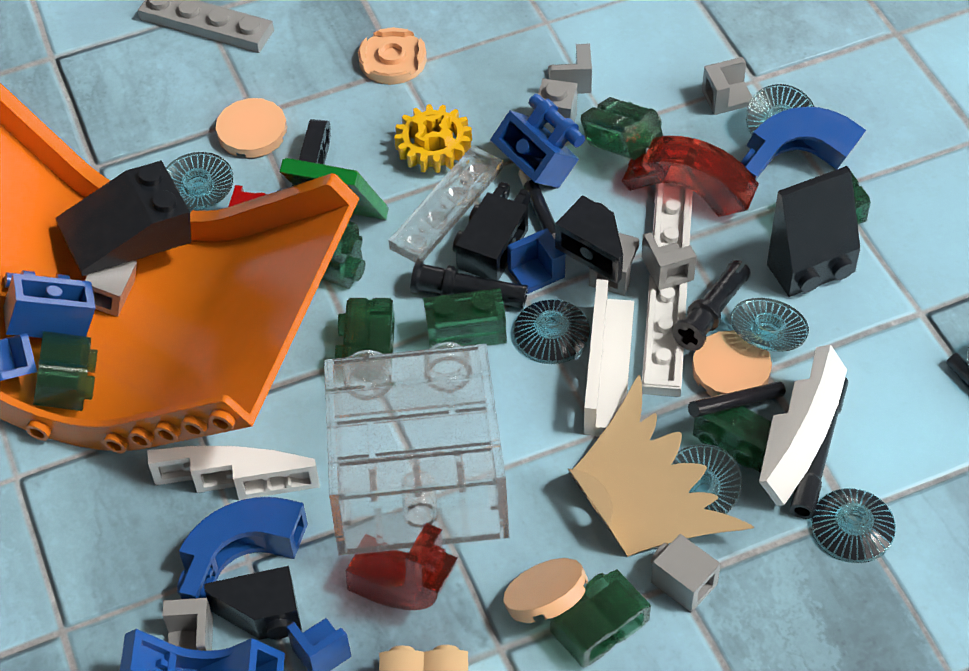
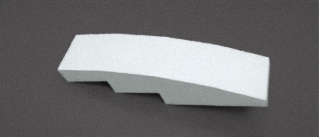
(800, 432)
(250, 470)

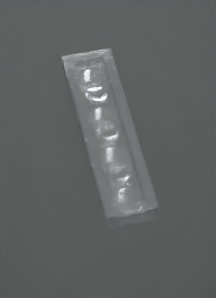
(446, 204)

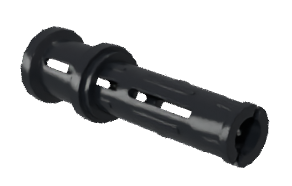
(449, 281)
(705, 313)

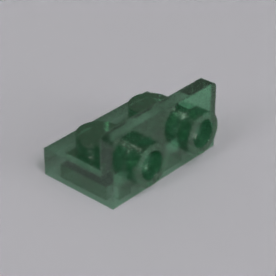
(737, 432)

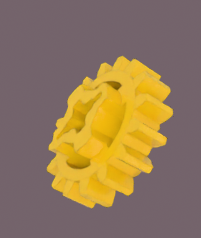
(432, 138)

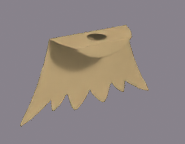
(639, 490)

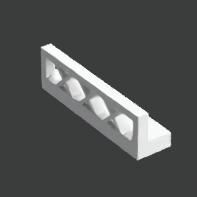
(607, 359)

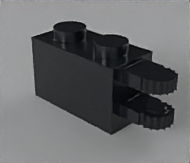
(491, 228)

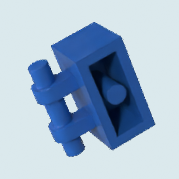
(535, 148)
(47, 304)

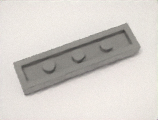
(209, 22)

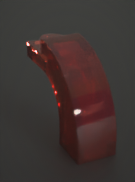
(697, 166)
(401, 577)

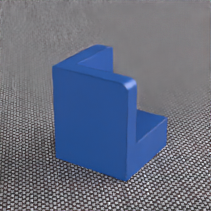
(536, 261)
(16, 357)
(319, 646)

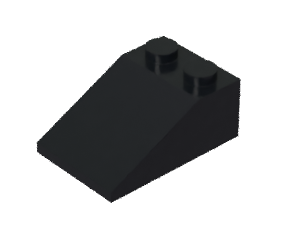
(126, 220)
(814, 233)

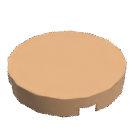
(392, 56)
(251, 127)
(730, 364)
(545, 590)

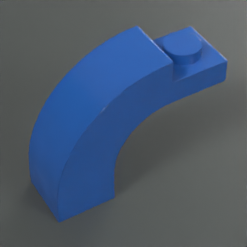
(805, 129)
(236, 530)
(150, 653)

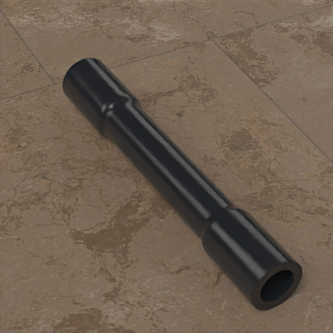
(808, 490)

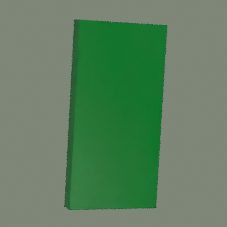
(369, 203)

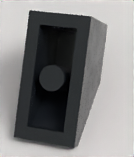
(591, 237)
(257, 602)

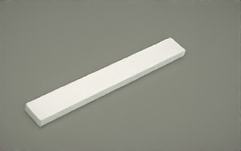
(665, 307)

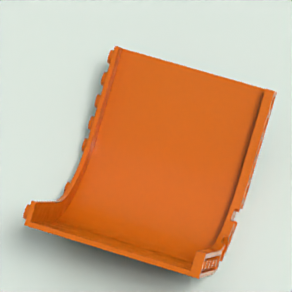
(201, 318)

